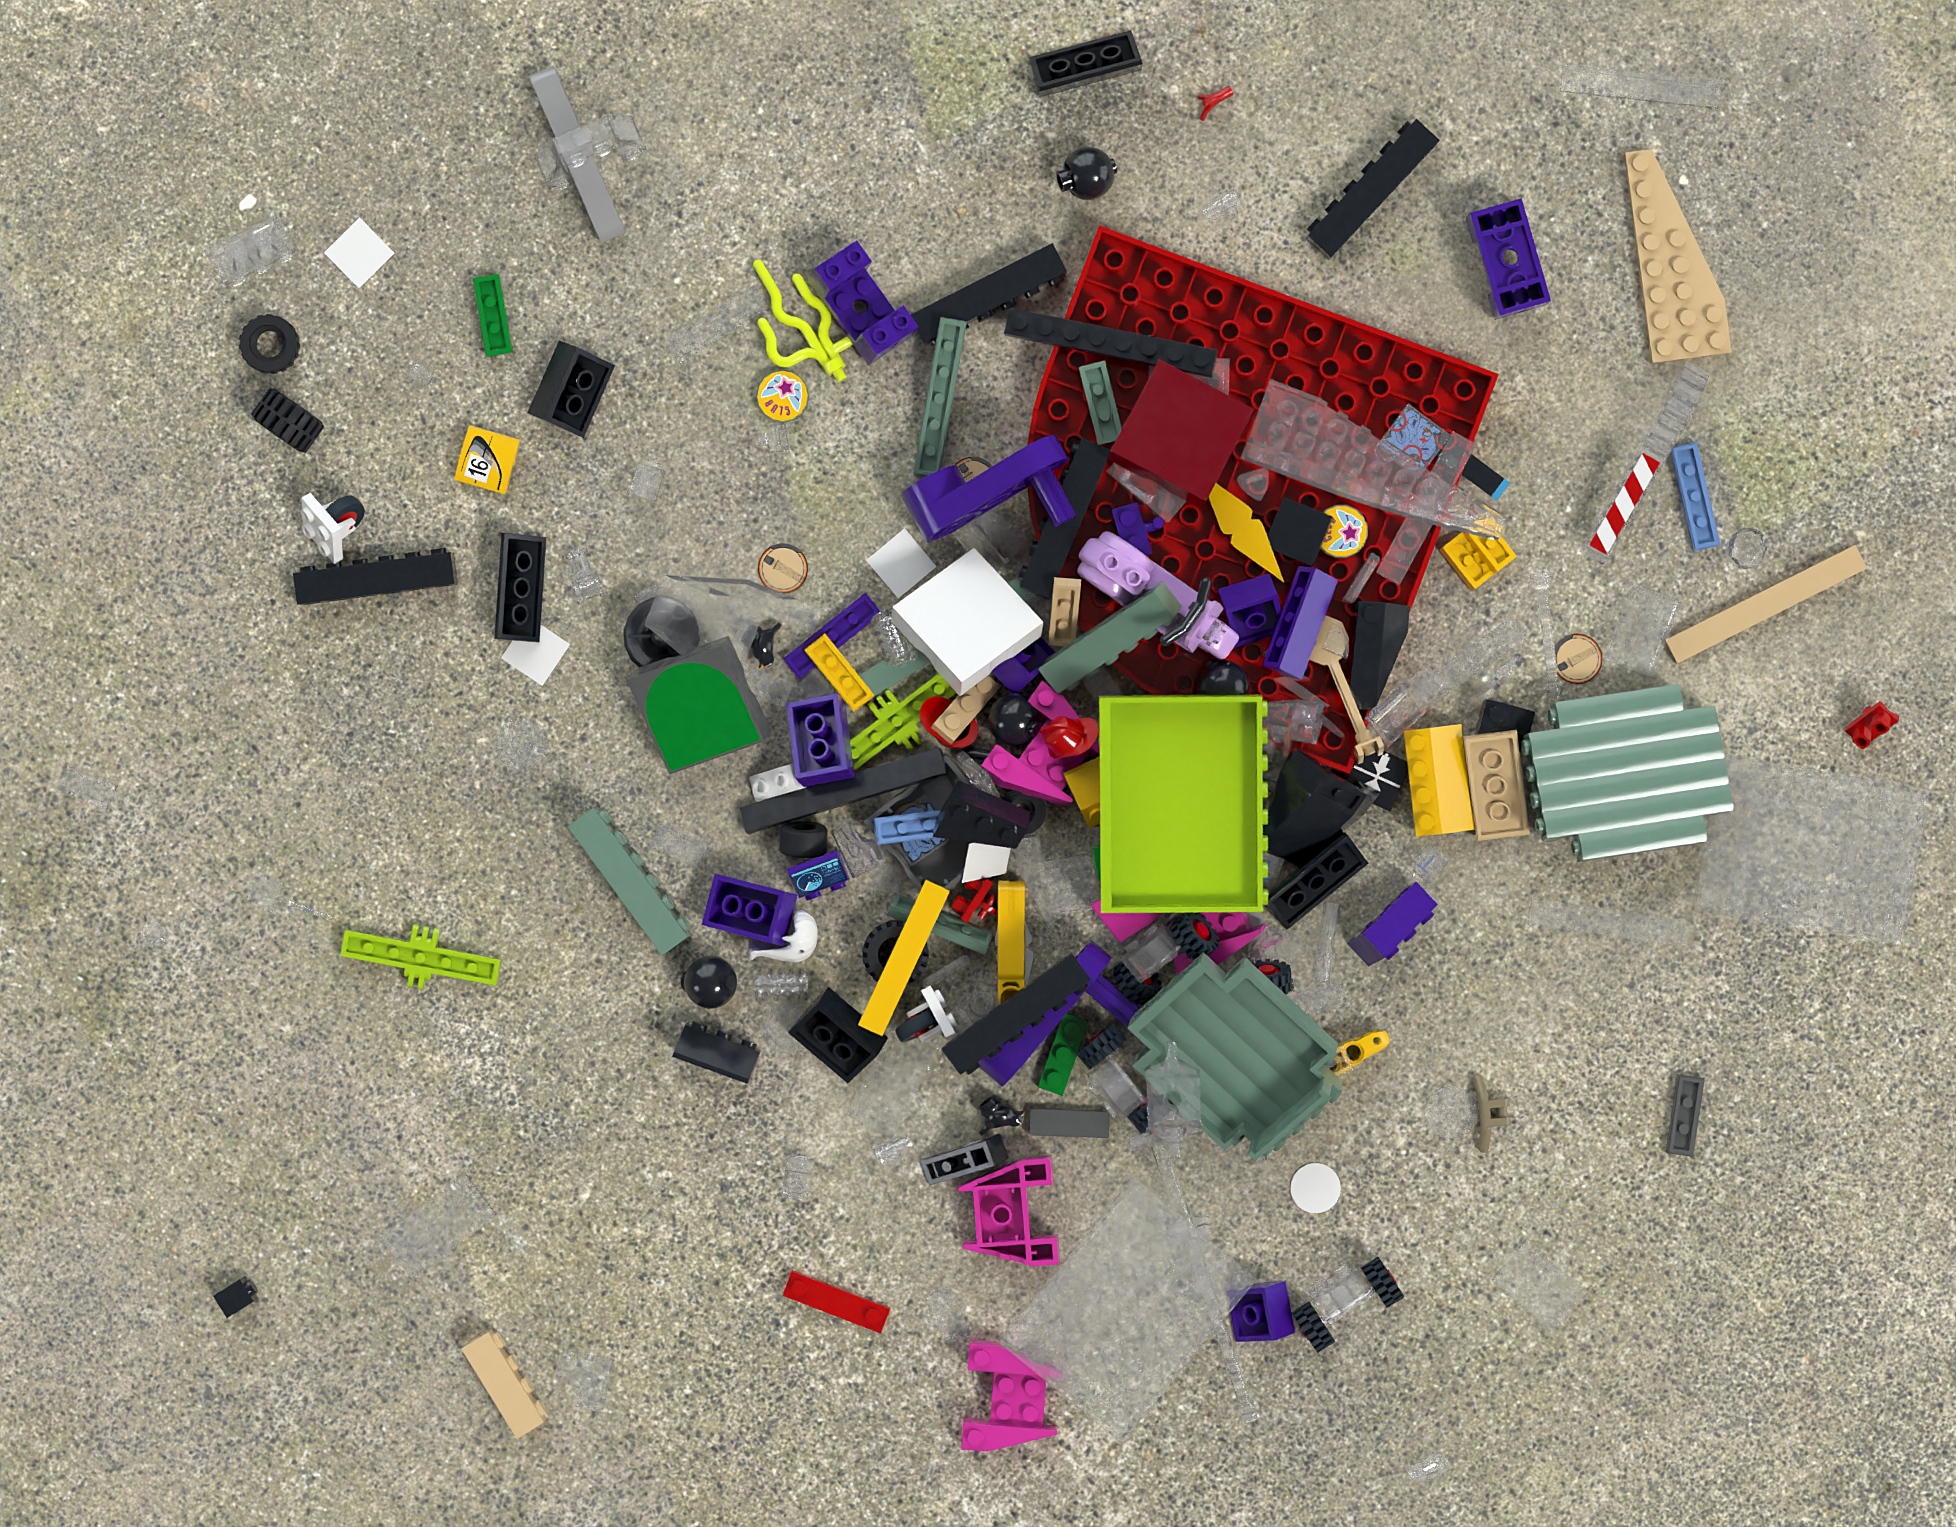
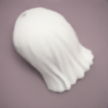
(799, 942)

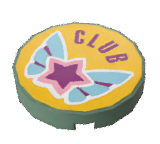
(782, 396)
(1346, 533)

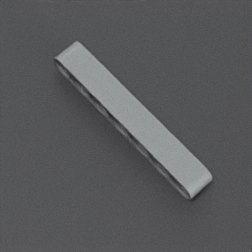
(586, 176)

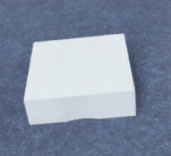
(967, 621)

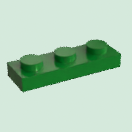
(493, 315)
(1063, 1054)

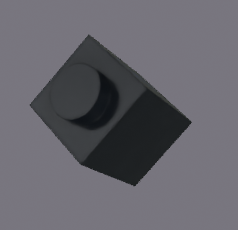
(236, 1296)

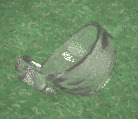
(1264, 946)

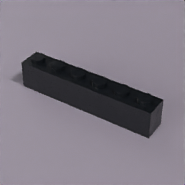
(1372, 189)
(993, 292)
(1055, 542)
(375, 578)
(1015, 1014)

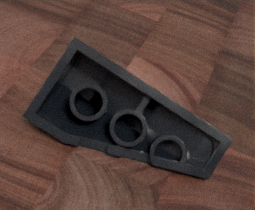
(1376, 645)
(1504, 717)

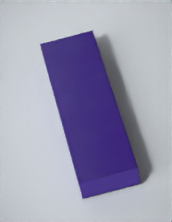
(838, 630)

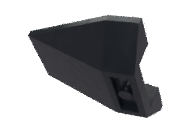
(1311, 808)

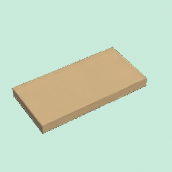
(1496, 785)

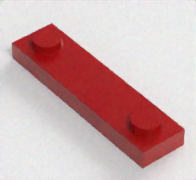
(836, 1301)

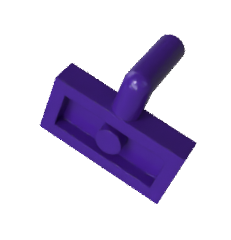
(1132, 529)

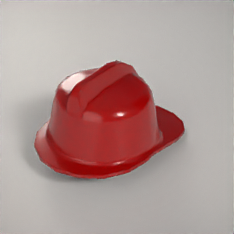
(932, 710)
(1070, 736)

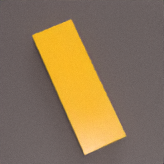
(839, 672)

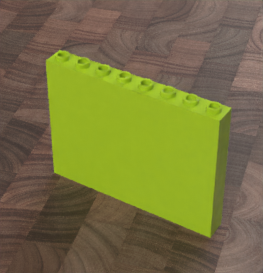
(1182, 803)

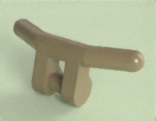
(1485, 1104)

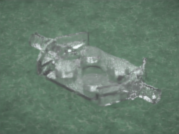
(1167, 1120)

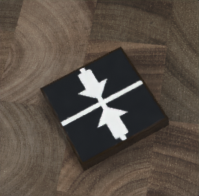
(1382, 773)

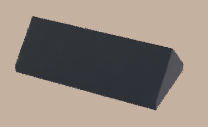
(1085, 63)
(520, 587)
(1315, 880)

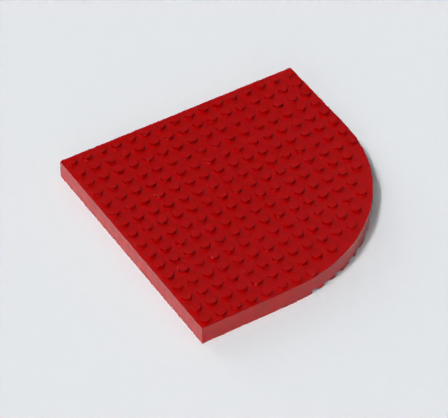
(1265, 338)

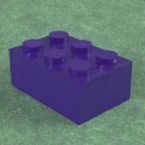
(820, 740)
(749, 909)

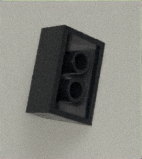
(571, 389)
(833, 1035)
(717, 1052)

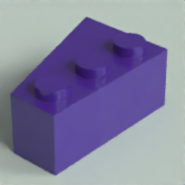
(1394, 925)

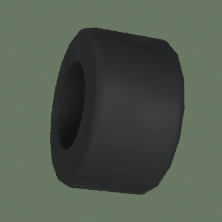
(803, 839)

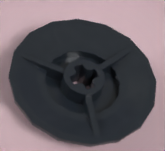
(641, 641)

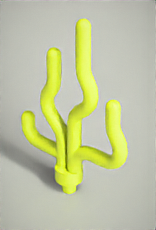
(823, 351)

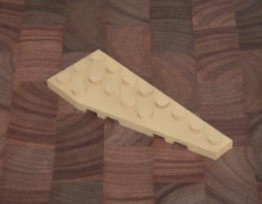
(1678, 289)

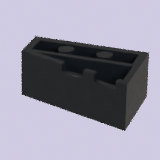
(980, 818)

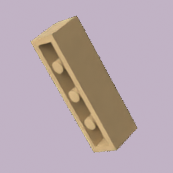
(504, 1383)

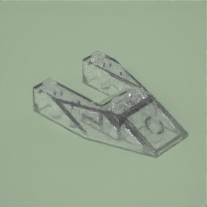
(704, 609)

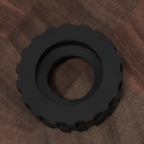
(249, 338)

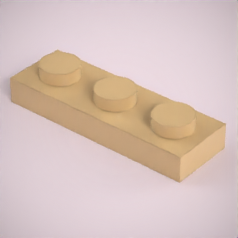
(1064, 611)
(964, 709)

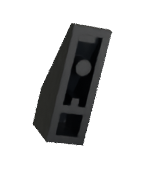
(965, 1159)

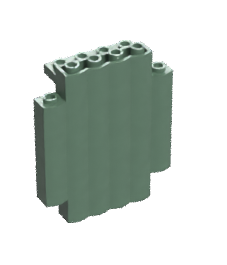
(1627, 773)
(1253, 1048)

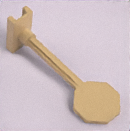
(1365, 741)

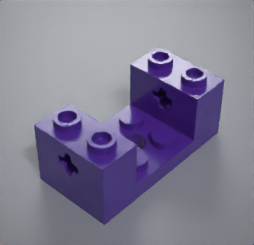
(844, 281)
(1514, 286)

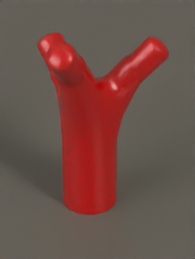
(1212, 100)

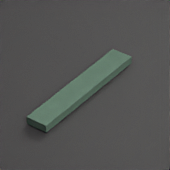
(939, 396)

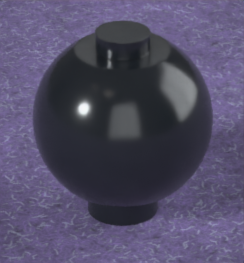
(1087, 173)
(1222, 679)
(1012, 719)
(709, 982)

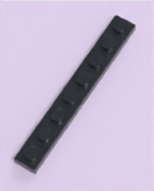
(1110, 342)

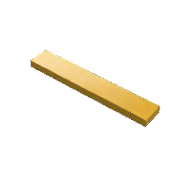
(904, 957)

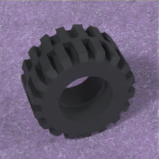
(287, 420)
(874, 942)

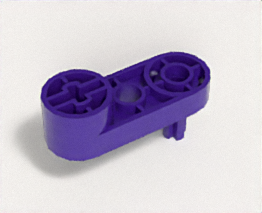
(947, 502)
(1013, 1056)

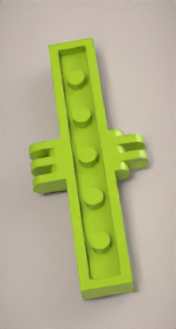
(896, 721)
(421, 957)

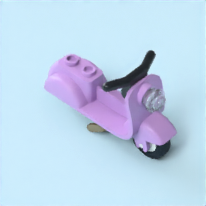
(1127, 573)

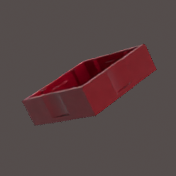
(1180, 433)

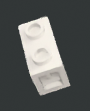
(774, 782)

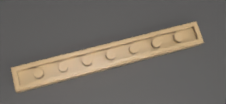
(1765, 604)

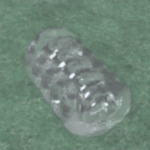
(892, 642)
(781, 984)

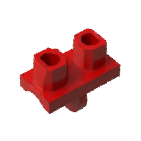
(1871, 724)
(967, 908)

